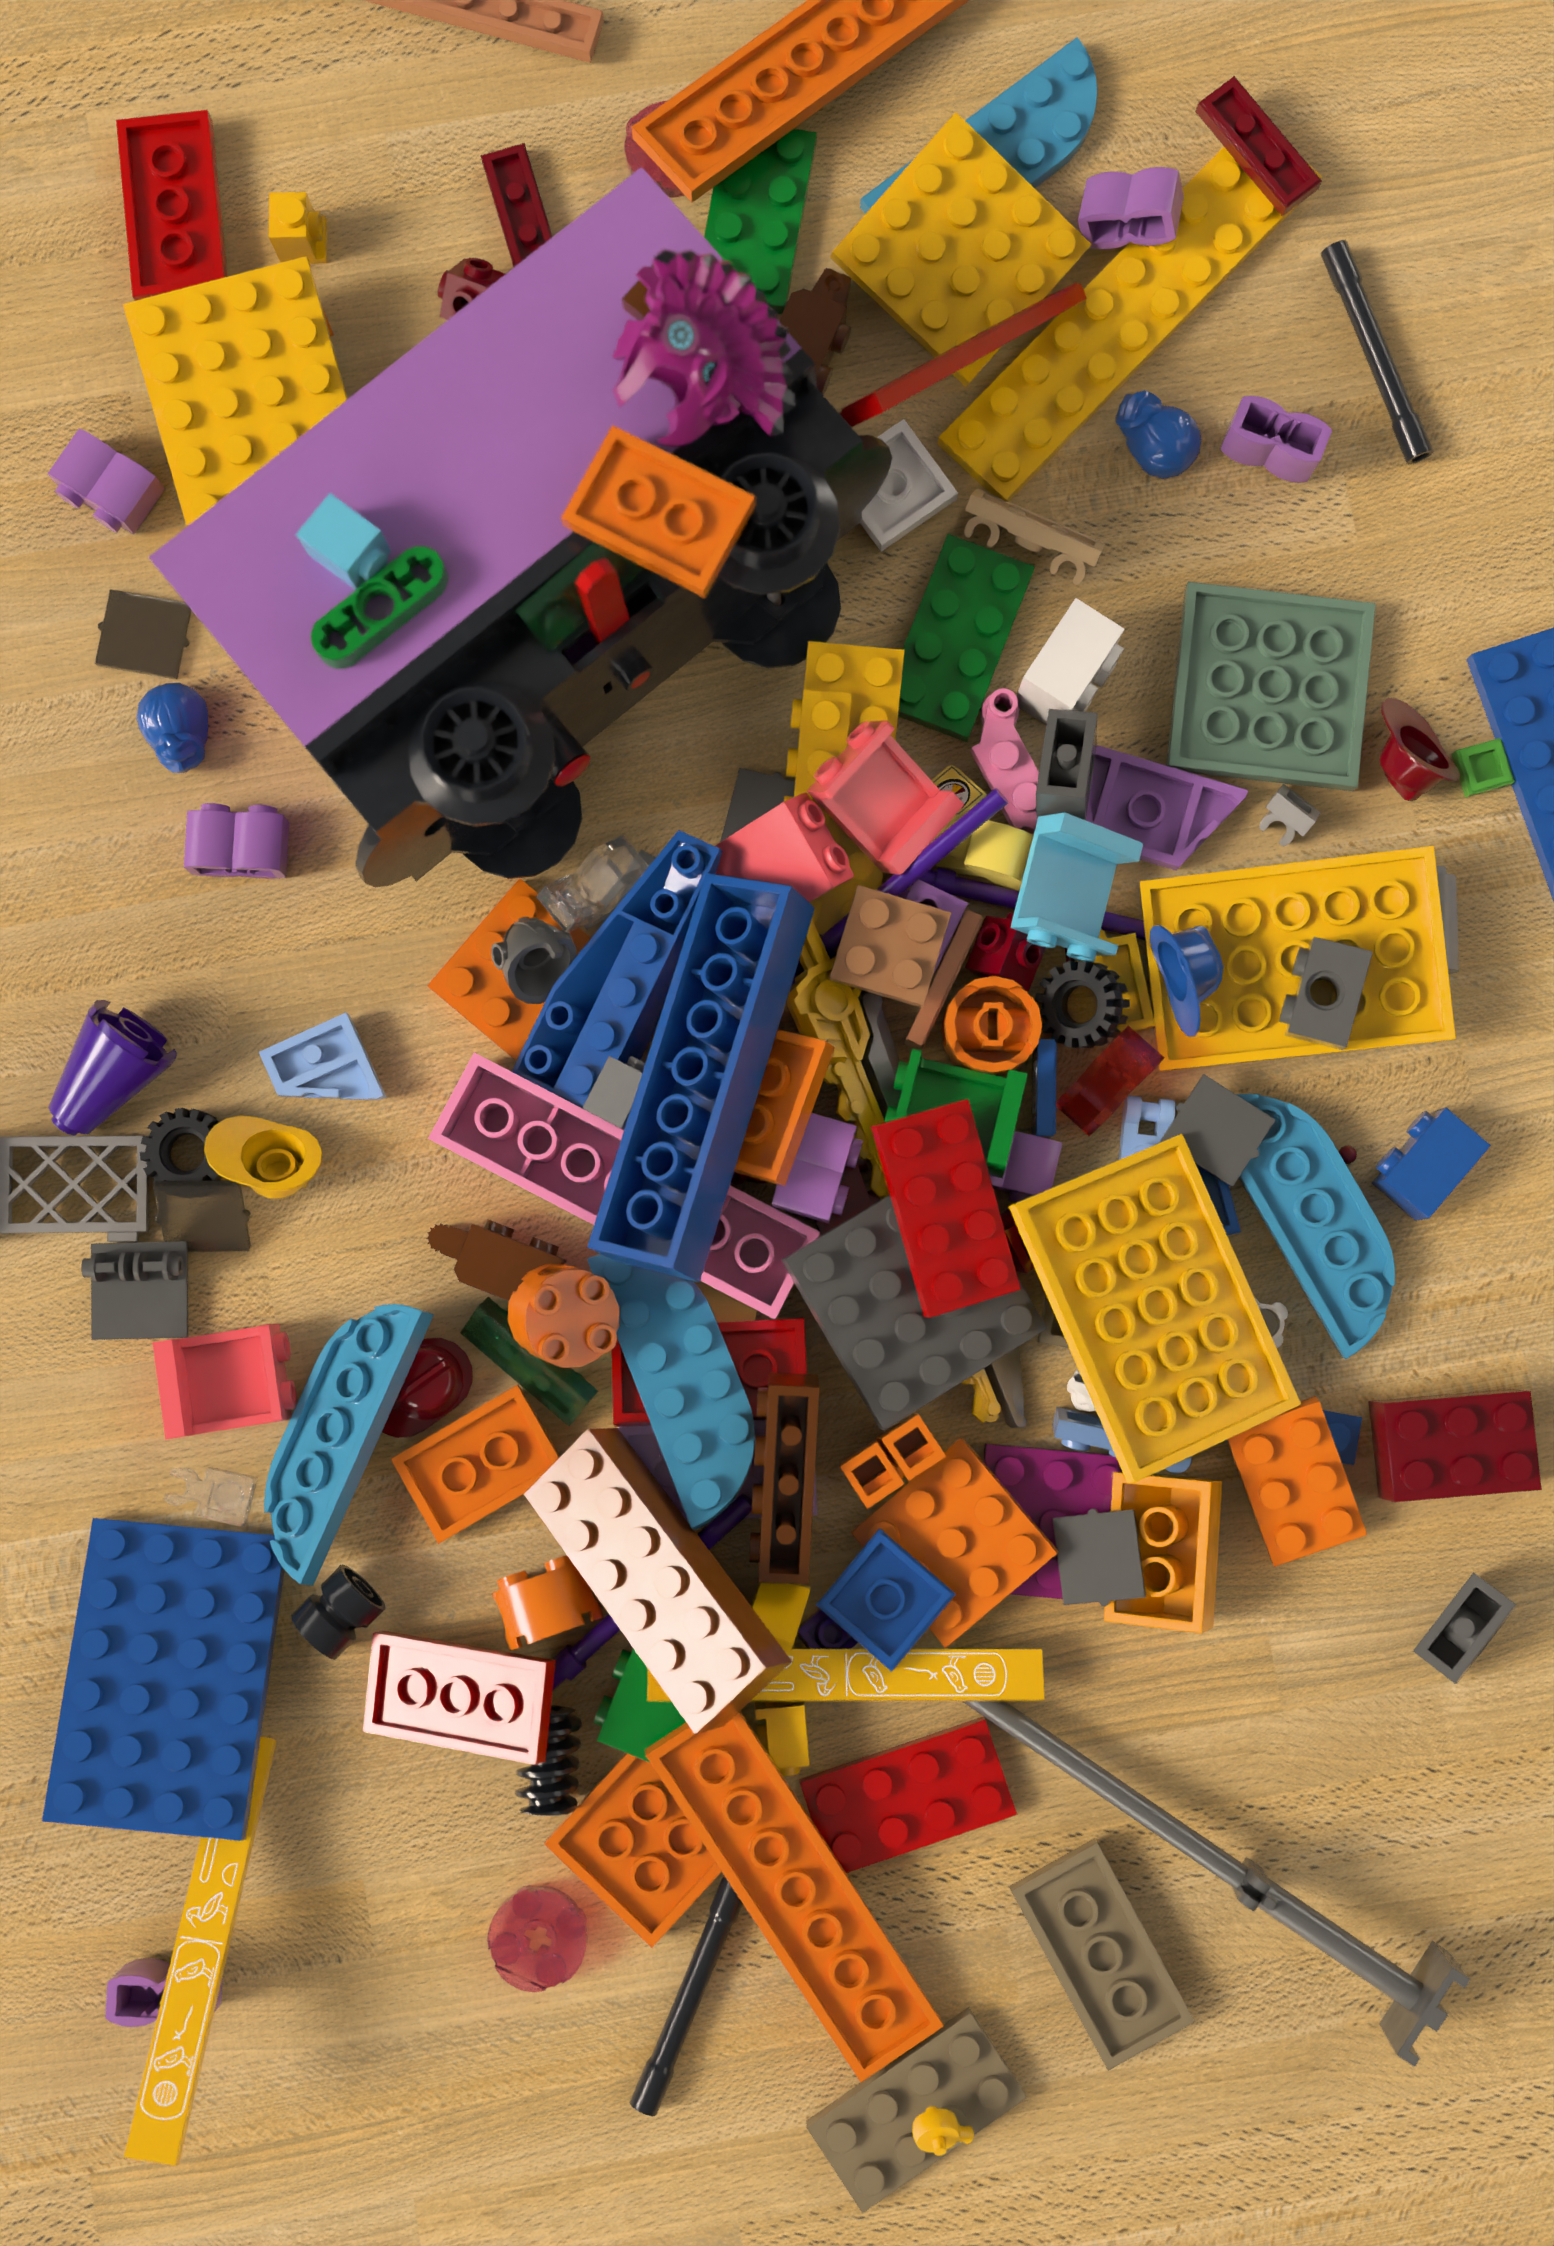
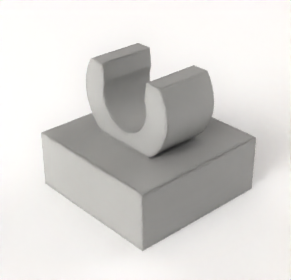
(1292, 811)

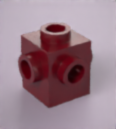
(464, 284)
(1004, 952)

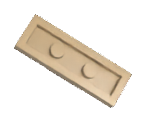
(1032, 532)

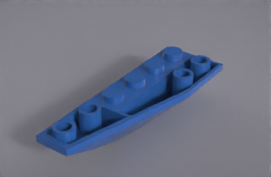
(620, 978)

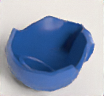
(1158, 435)
(174, 725)

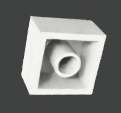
(1073, 659)

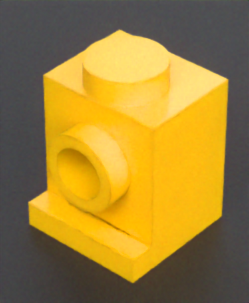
(297, 228)
(784, 1734)

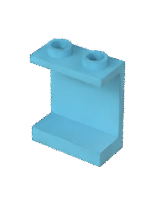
(1070, 884)

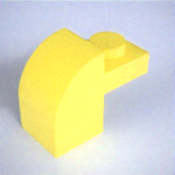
(993, 853)

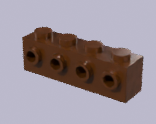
(788, 1478)

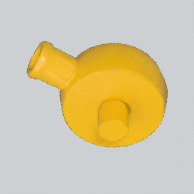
(939, 2130)

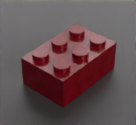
(1454, 1445)

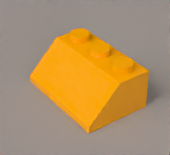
(1177, 1550)

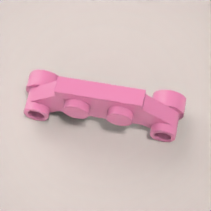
(1006, 760)

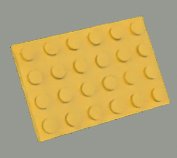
(234, 374)
(1261, 920)
(1154, 1307)

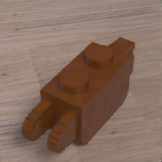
(819, 321)
(490, 1257)

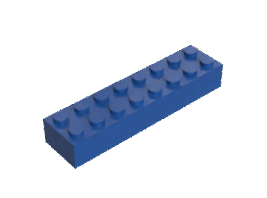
(702, 1076)

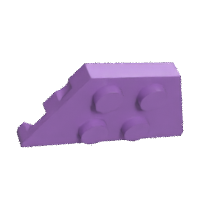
(1157, 805)

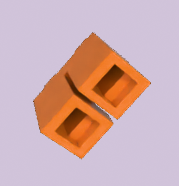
(889, 1458)

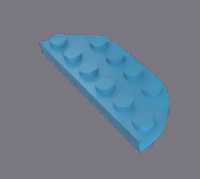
(1036, 120)
(1321, 1224)
(684, 1385)
(337, 1432)

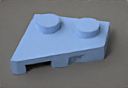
(323, 1064)

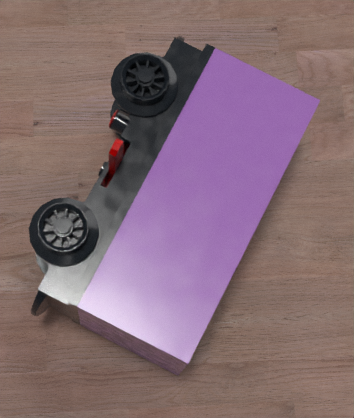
(474, 448)

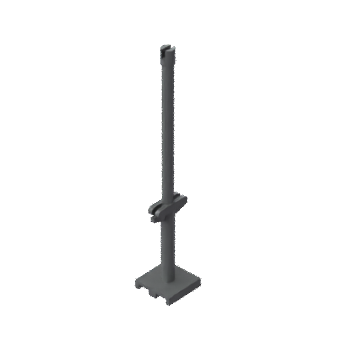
(1414, 1994)

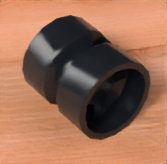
(331, 1618)

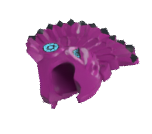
(709, 344)

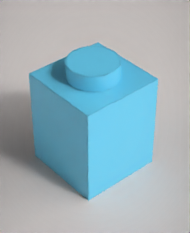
(344, 542)

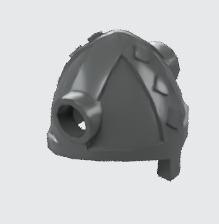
(533, 958)

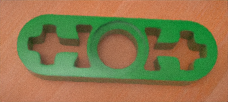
(380, 584)

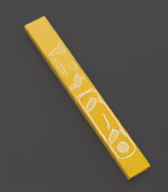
(920, 1676)
(193, 1987)

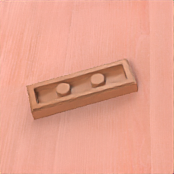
(944, 980)

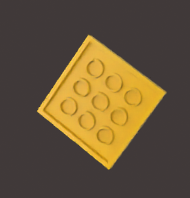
(959, 244)

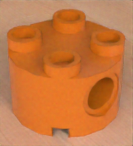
(991, 1026)
(564, 1315)
(544, 1603)

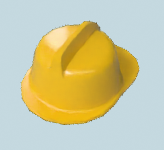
(263, 1155)

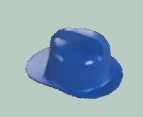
(1189, 969)

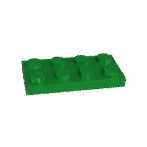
(760, 214)
(960, 635)

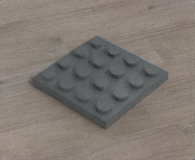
(873, 1319)

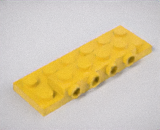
(839, 693)

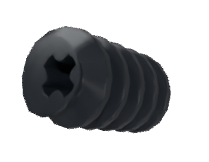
(552, 1779)

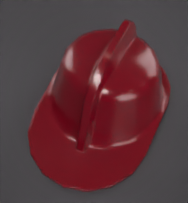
(1413, 753)
(432, 1388)

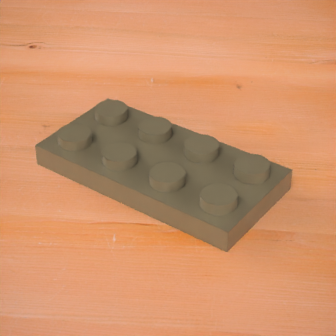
(1101, 1954)
(871, 2126)

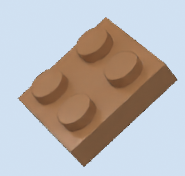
(890, 946)

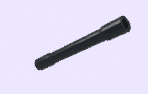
(1348, 284)
(660, 2066)

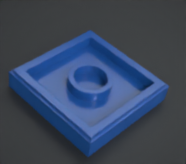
(886, 1599)

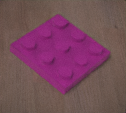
(1048, 1487)

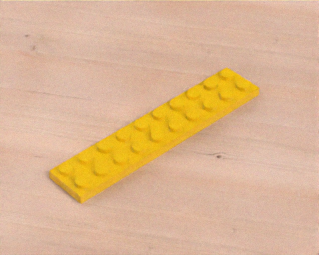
(1111, 333)

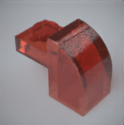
(1108, 1080)

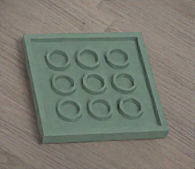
(1271, 686)

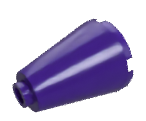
(107, 1068)

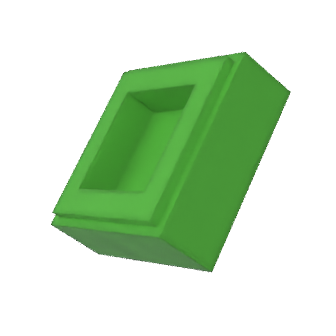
(1483, 767)

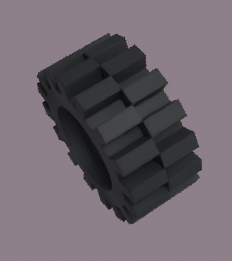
(1108, 1011)
(162, 1137)

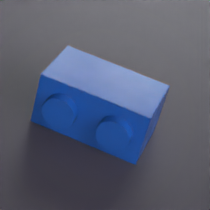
(1429, 1163)

